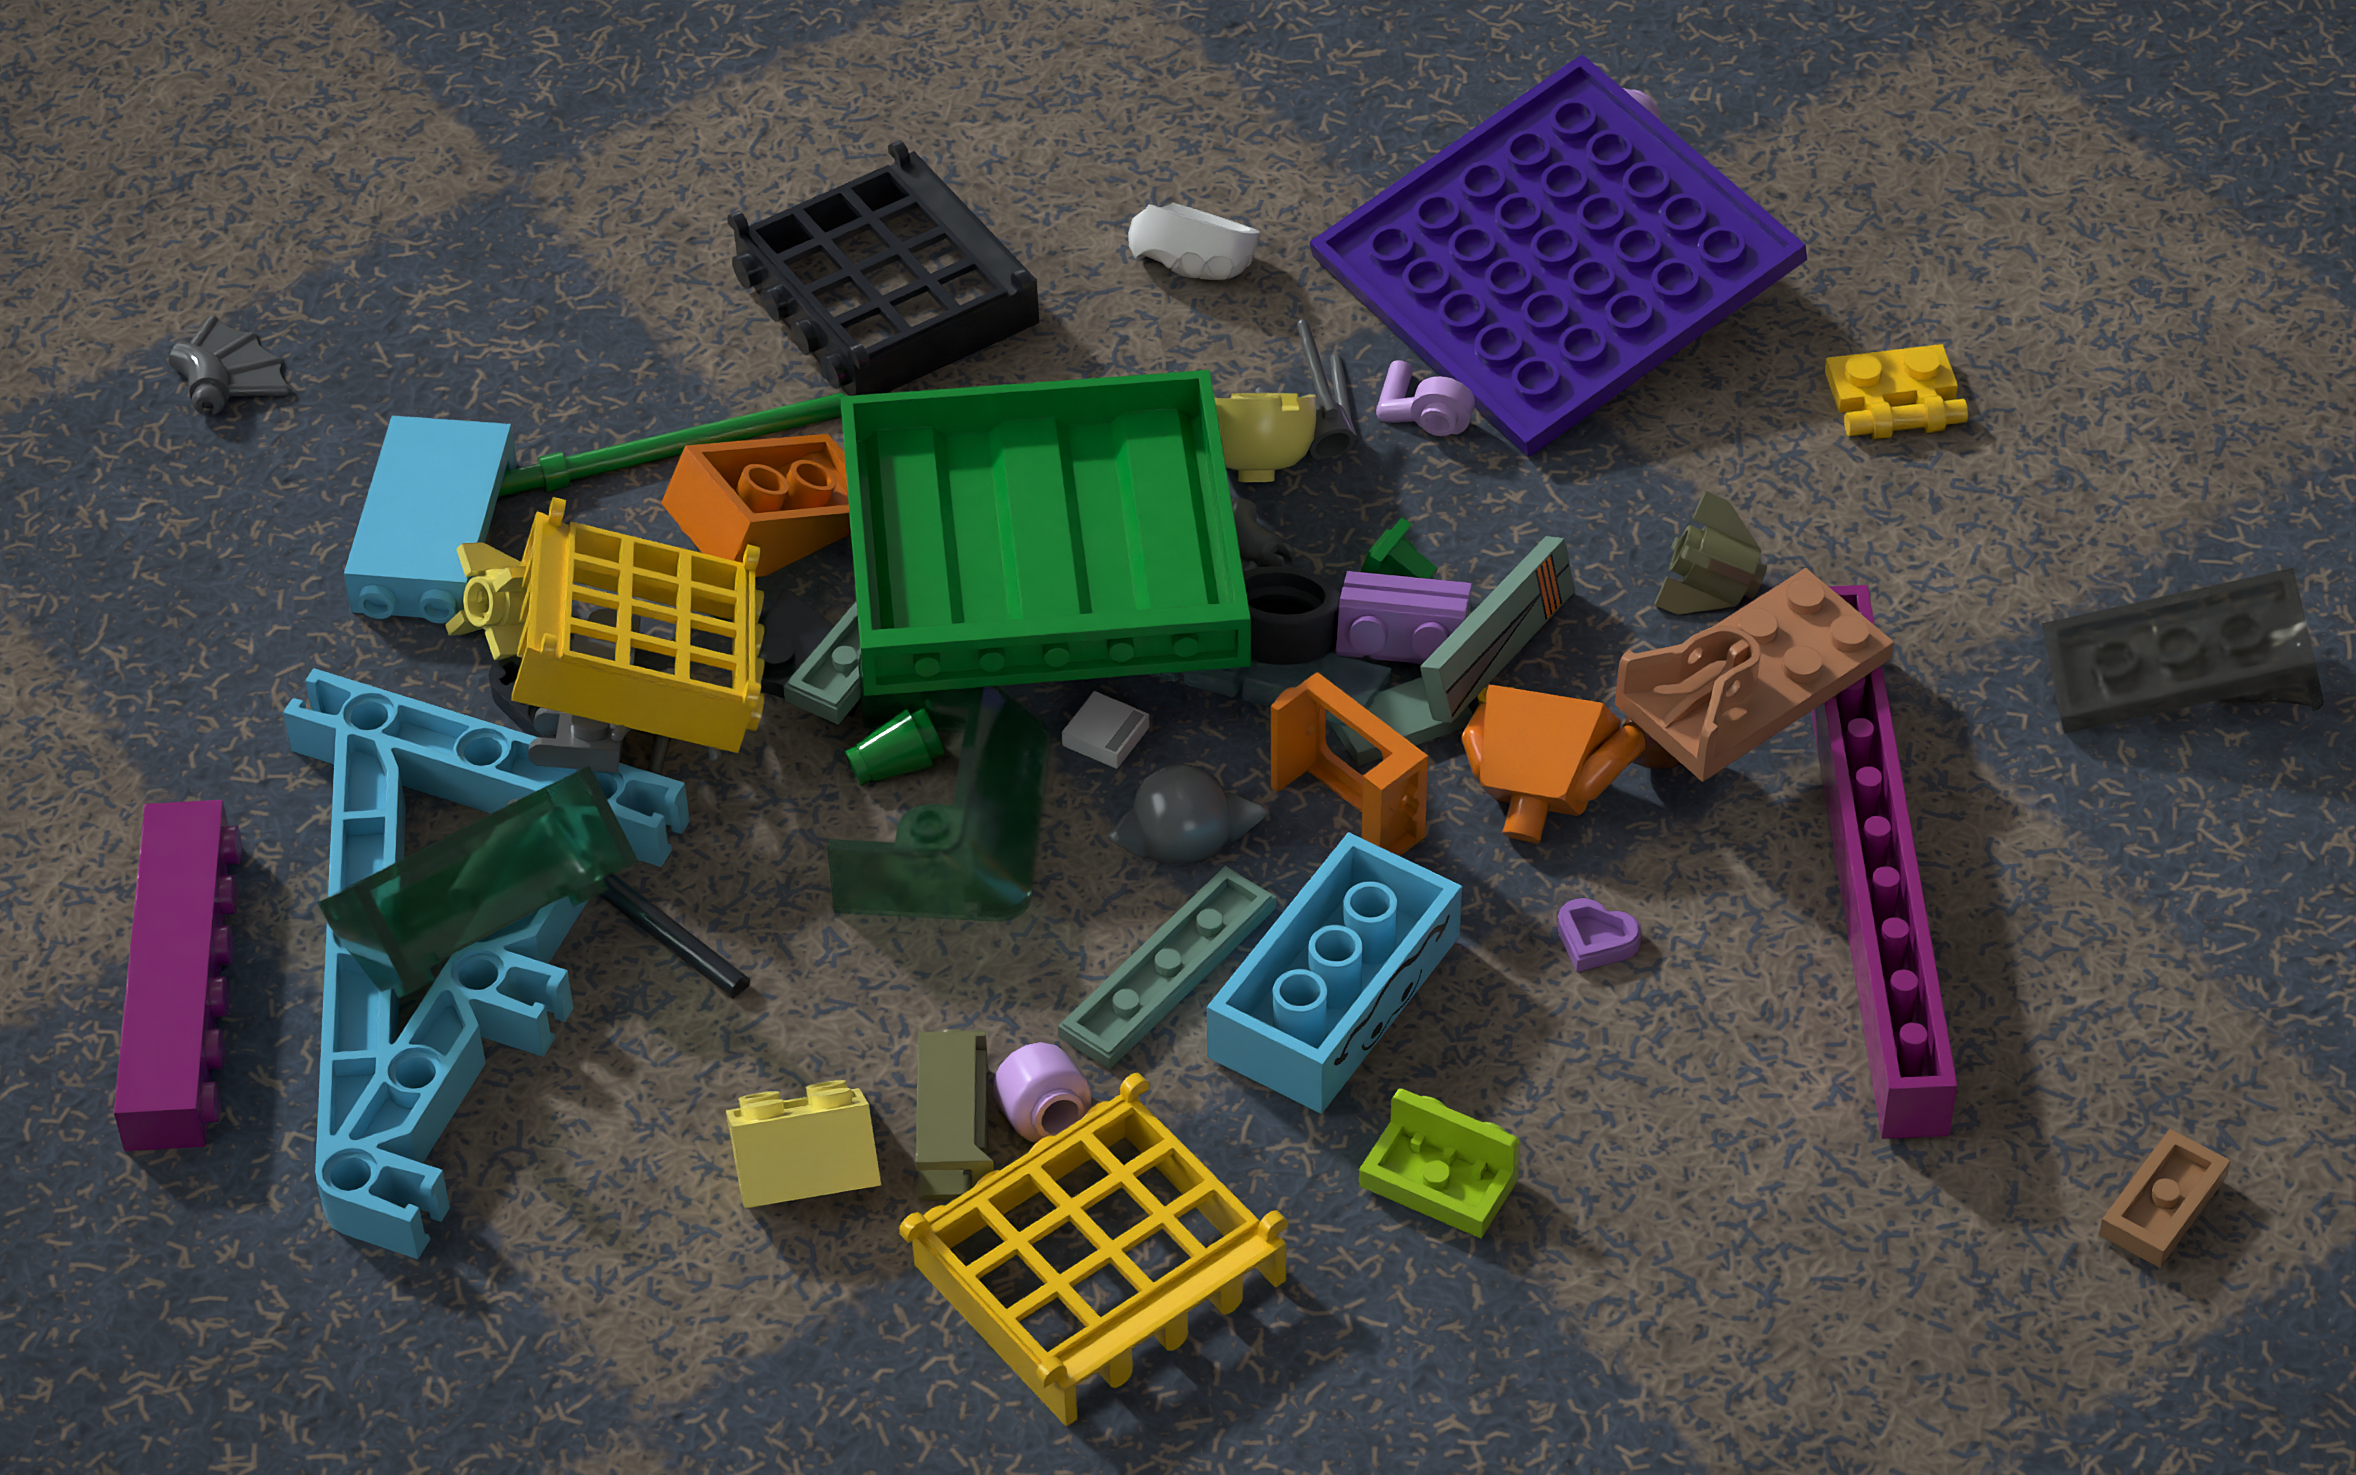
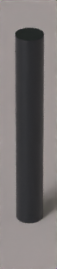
(674, 937)

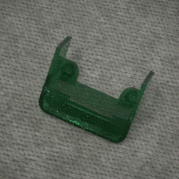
(965, 856)
(480, 881)

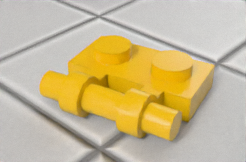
(1891, 379)

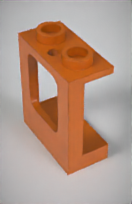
(1388, 795)

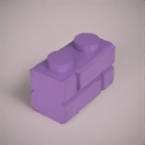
(1398, 616)

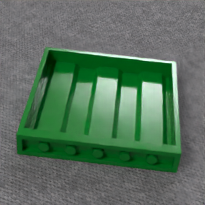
(1042, 533)

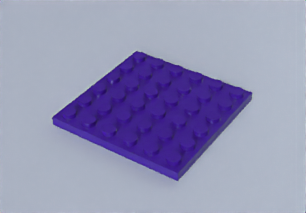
(1557, 253)

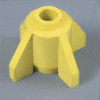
(491, 598)

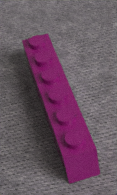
(175, 976)

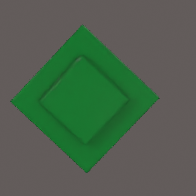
(1397, 555)

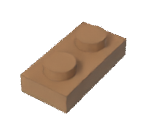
(2164, 1198)

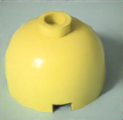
(1265, 432)

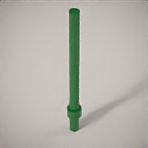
(557, 471)

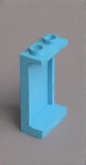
(426, 499)

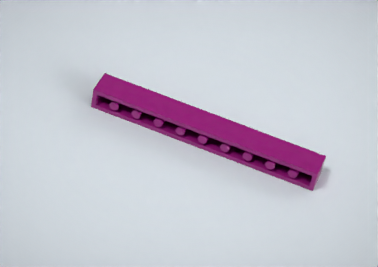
(1884, 906)

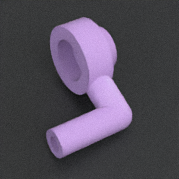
(1439, 405)

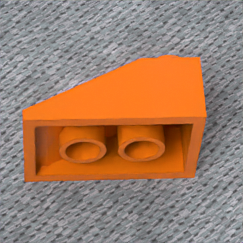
(764, 494)

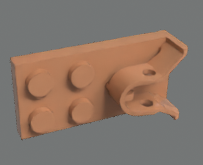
(1749, 673)

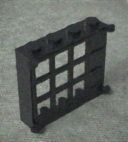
(866, 204)

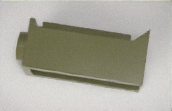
(951, 1113)

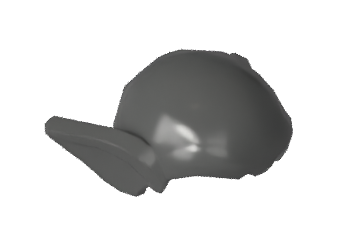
(1184, 816)

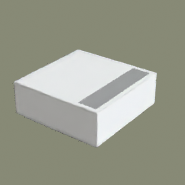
(1105, 729)

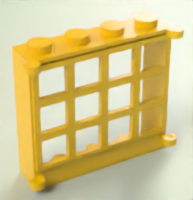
(615, 689)
(1159, 1306)

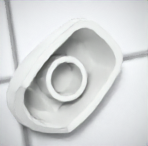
(1192, 241)

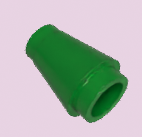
(896, 748)

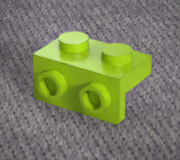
(1442, 1163)

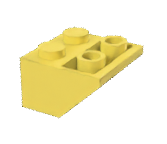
(803, 1144)

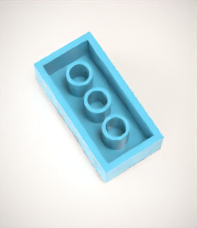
(1333, 972)

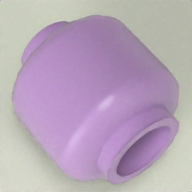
(1041, 1091)

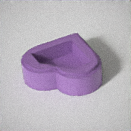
(1595, 935)

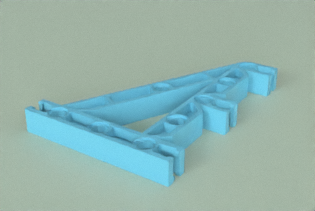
(392, 1094)

